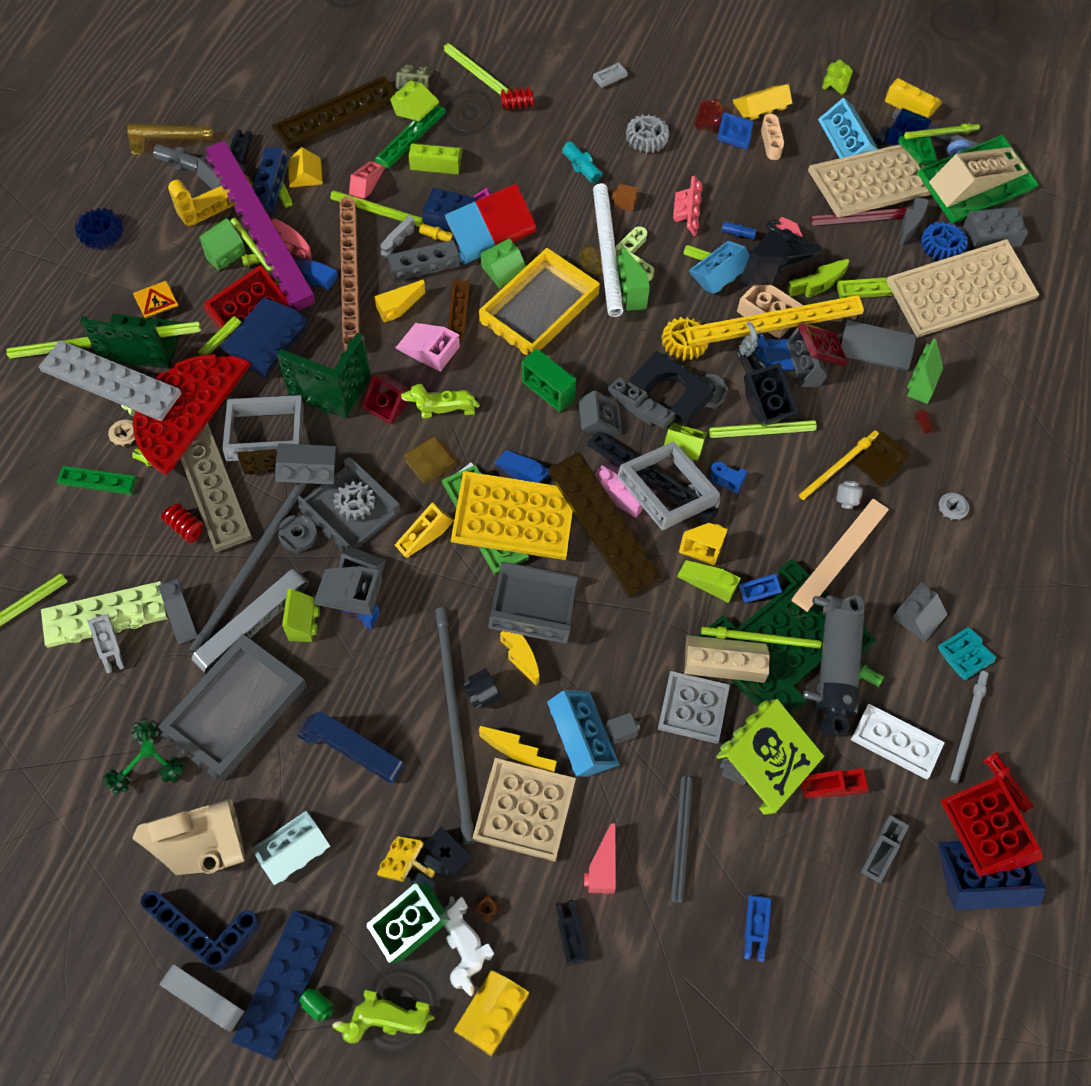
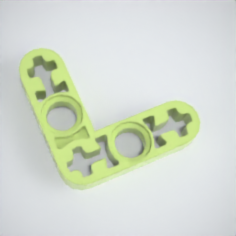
(631, 238)

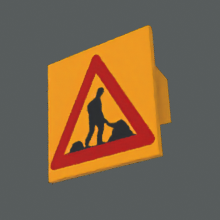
(155, 299)

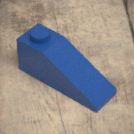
(522, 468)

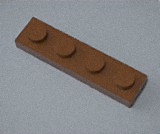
(459, 307)

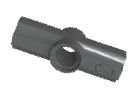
(176, 157)

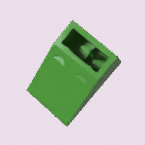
(633, 282)
(926, 373)

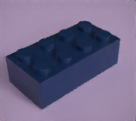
(441, 203)

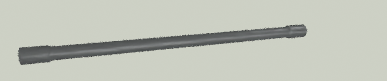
(217, 615)
(467, 826)

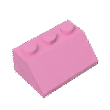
(617, 491)

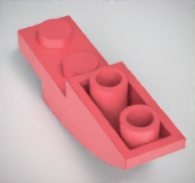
(292, 240)

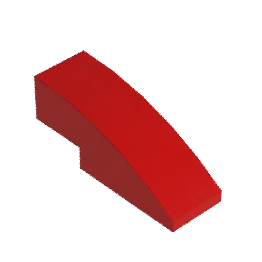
(835, 784)

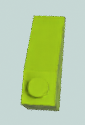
(710, 579)

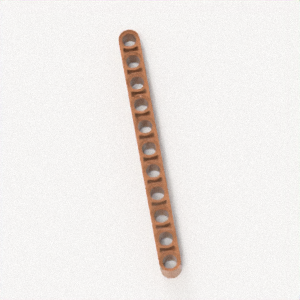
(349, 270)

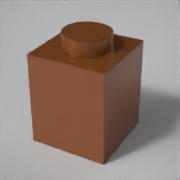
(625, 197)

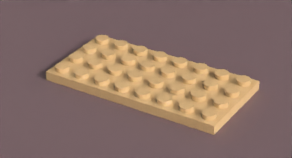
(869, 180)
(962, 288)

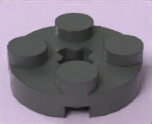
(719, 390)
(299, 543)

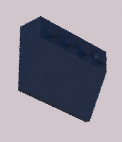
(264, 333)
(999, 890)

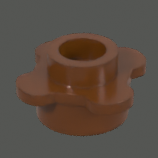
(487, 915)

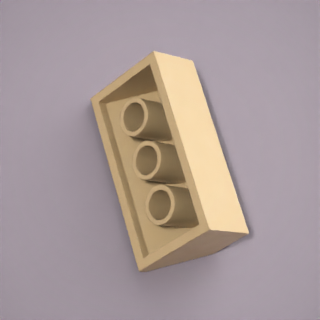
(726, 659)

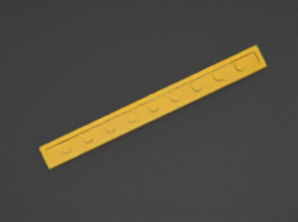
(774, 320)

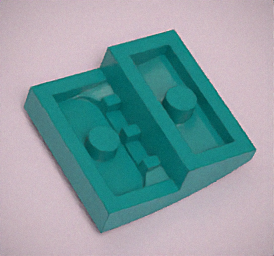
(966, 653)

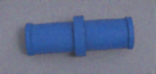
(738, 230)

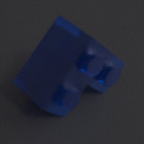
(907, 122)

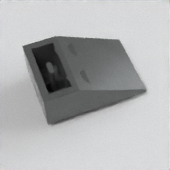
(349, 589)

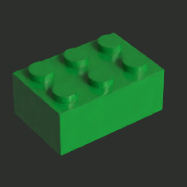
(548, 380)
(408, 922)

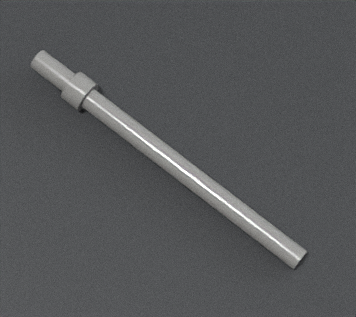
(979, 691)

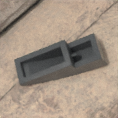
(912, 219)
(884, 848)

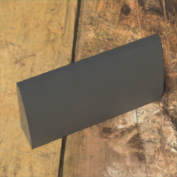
(877, 345)

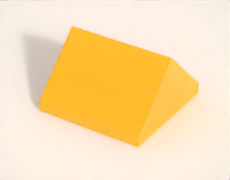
(304, 169)

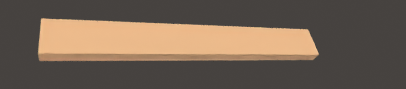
(840, 554)

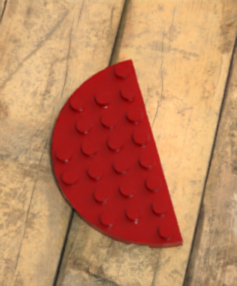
(204, 386)

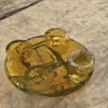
(591, 260)

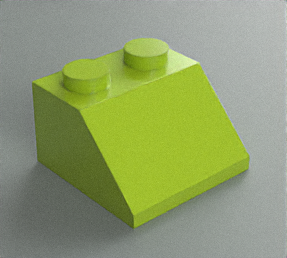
(413, 101)
(687, 438)
(300, 616)

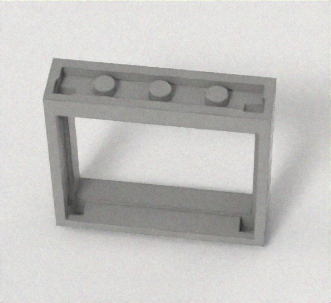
(259, 407)
(648, 500)

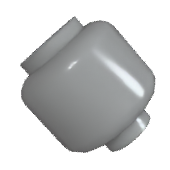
(849, 494)

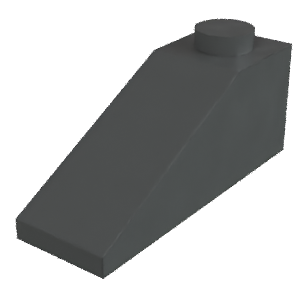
(178, 611)

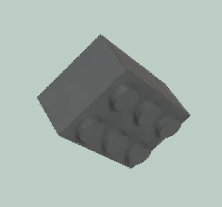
(994, 226)

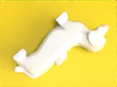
(467, 944)

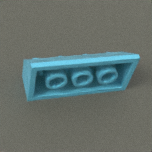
(846, 130)

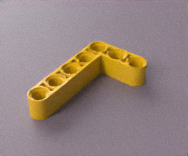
(199, 208)

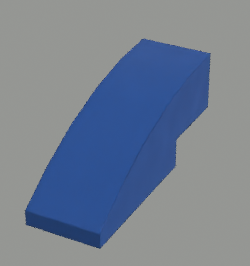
(317, 273)

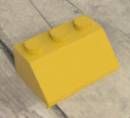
(912, 98)
(764, 101)
(491, 1012)

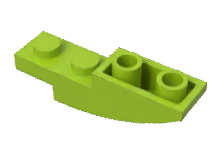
(825, 278)

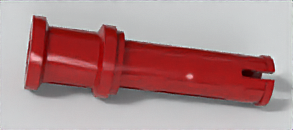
(1025, 804)

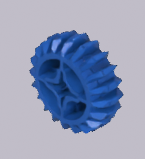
(943, 241)

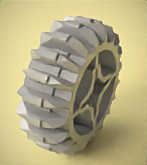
(647, 137)

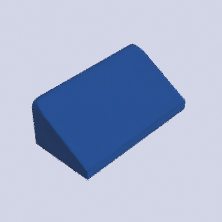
(760, 588)

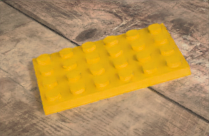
(512, 516)

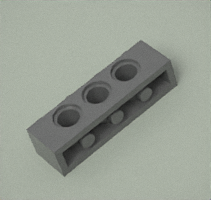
(423, 260)

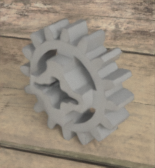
(354, 501)

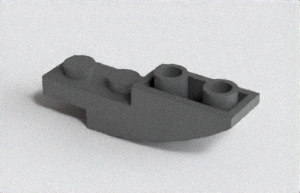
(639, 404)

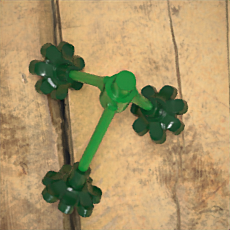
(144, 734)

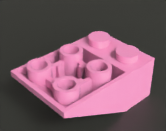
(430, 345)

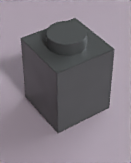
(623, 728)

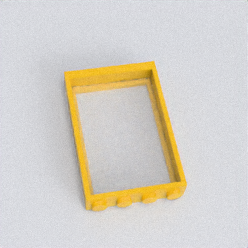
(539, 302)

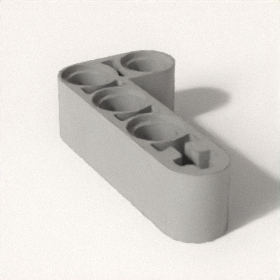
(201, 998)

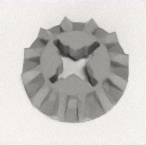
(951, 499)

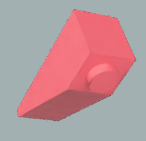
(364, 179)
(602, 872)

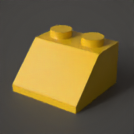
(703, 542)

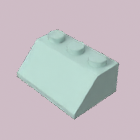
(290, 848)

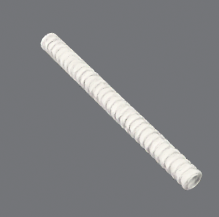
(608, 250)

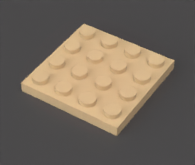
(524, 809)

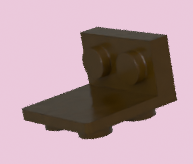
(882, 459)
(258, 461)

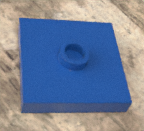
(735, 130)

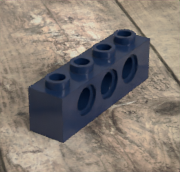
(270, 177)

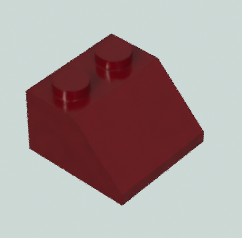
(385, 398)

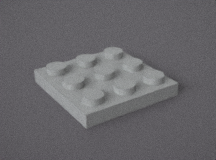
(693, 707)

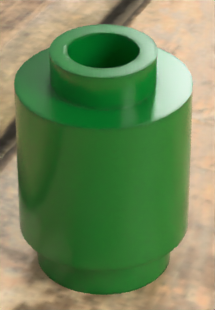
(316, 1004)

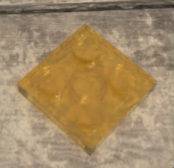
(429, 460)

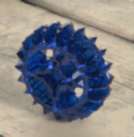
(98, 228)

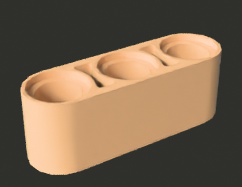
(772, 136)

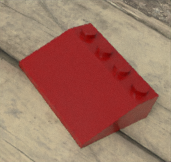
(243, 297)
(992, 828)

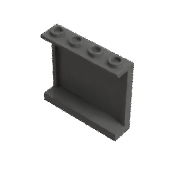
(349, 533)
(533, 602)

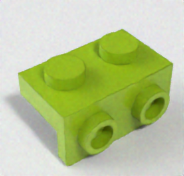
(838, 76)

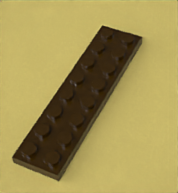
(334, 113)
(604, 524)

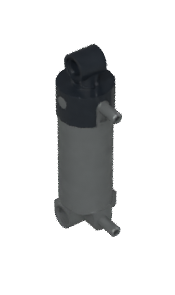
(840, 662)

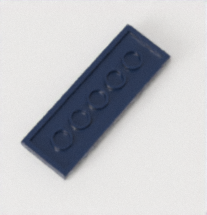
(282, 985)

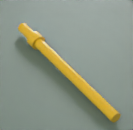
(863, 444)

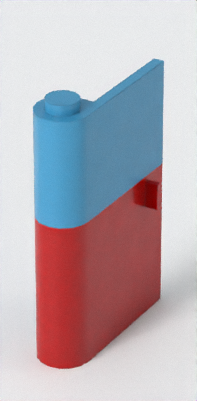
(490, 222)

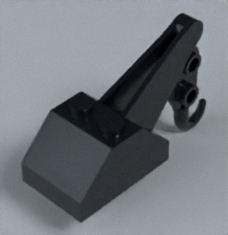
(775, 252)

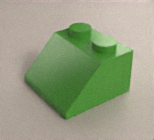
(222, 245)
(502, 262)

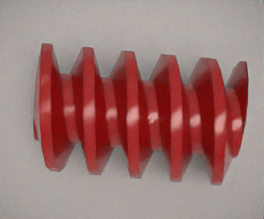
(514, 98)
(182, 522)

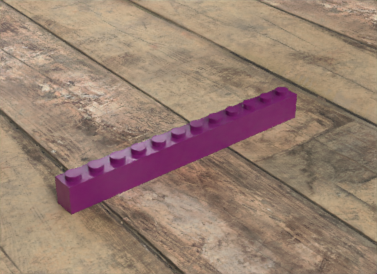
(260, 226)

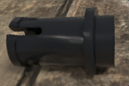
(880, 138)

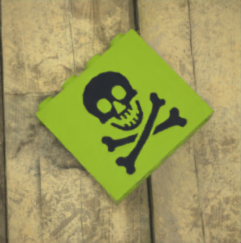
(772, 754)

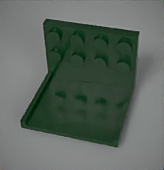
(132, 340)
(324, 387)

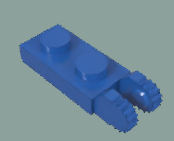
(757, 925)

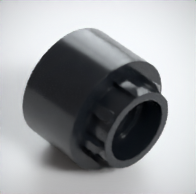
(481, 689)

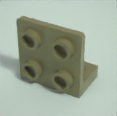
(409, 73)

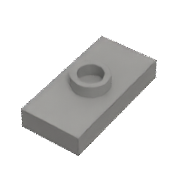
(610, 75)

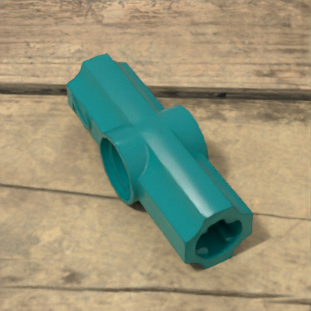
(582, 162)

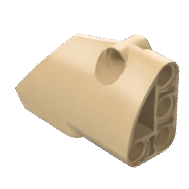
(191, 836)

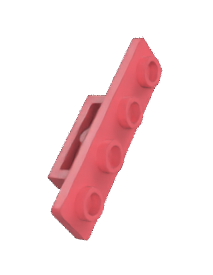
(687, 205)

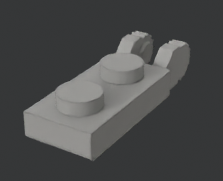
(397, 236)
(105, 641)

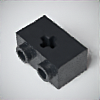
(443, 841)

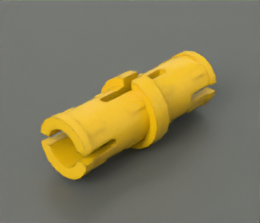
(436, 233)

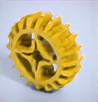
(674, 339)

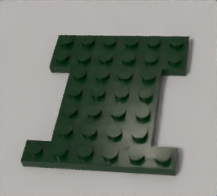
(786, 662)

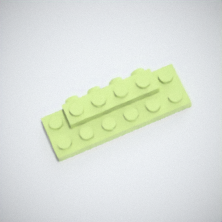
(125, 608)

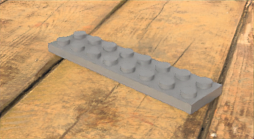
(110, 380)

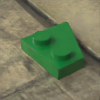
(919, 149)

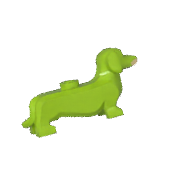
(440, 401)
(384, 1015)

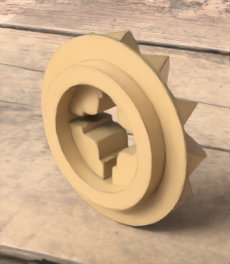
(115, 432)

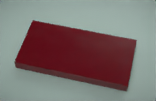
(823, 344)

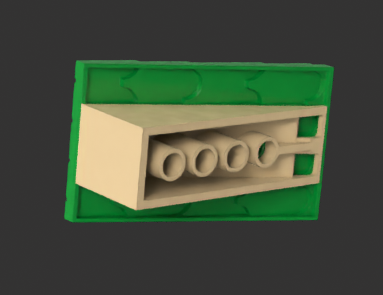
(977, 178)

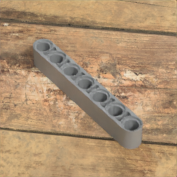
(249, 620)

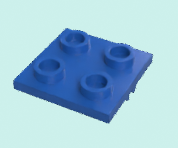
(773, 352)

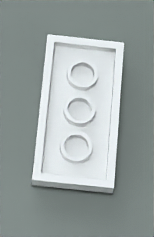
(897, 741)

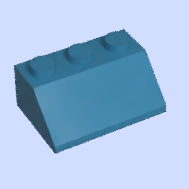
(721, 266)

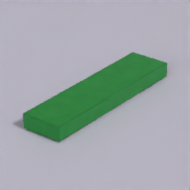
(97, 480)

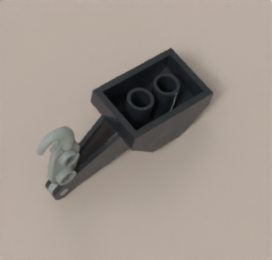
(765, 386)

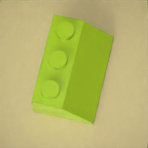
(435, 158)

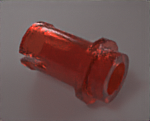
(924, 421)

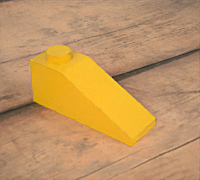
(398, 301)
(425, 529)

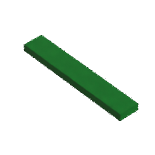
(408, 136)

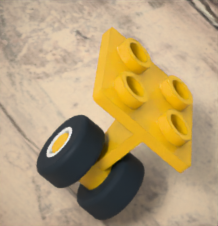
(402, 858)

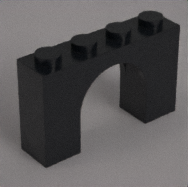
(662, 368)

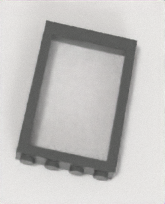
(232, 708)

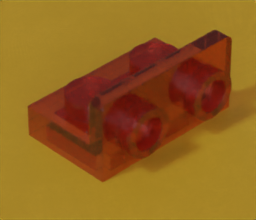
(709, 115)

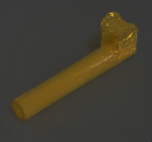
(139, 132)

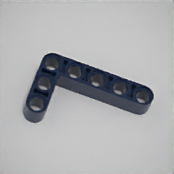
(326, 729)
(195, 934)

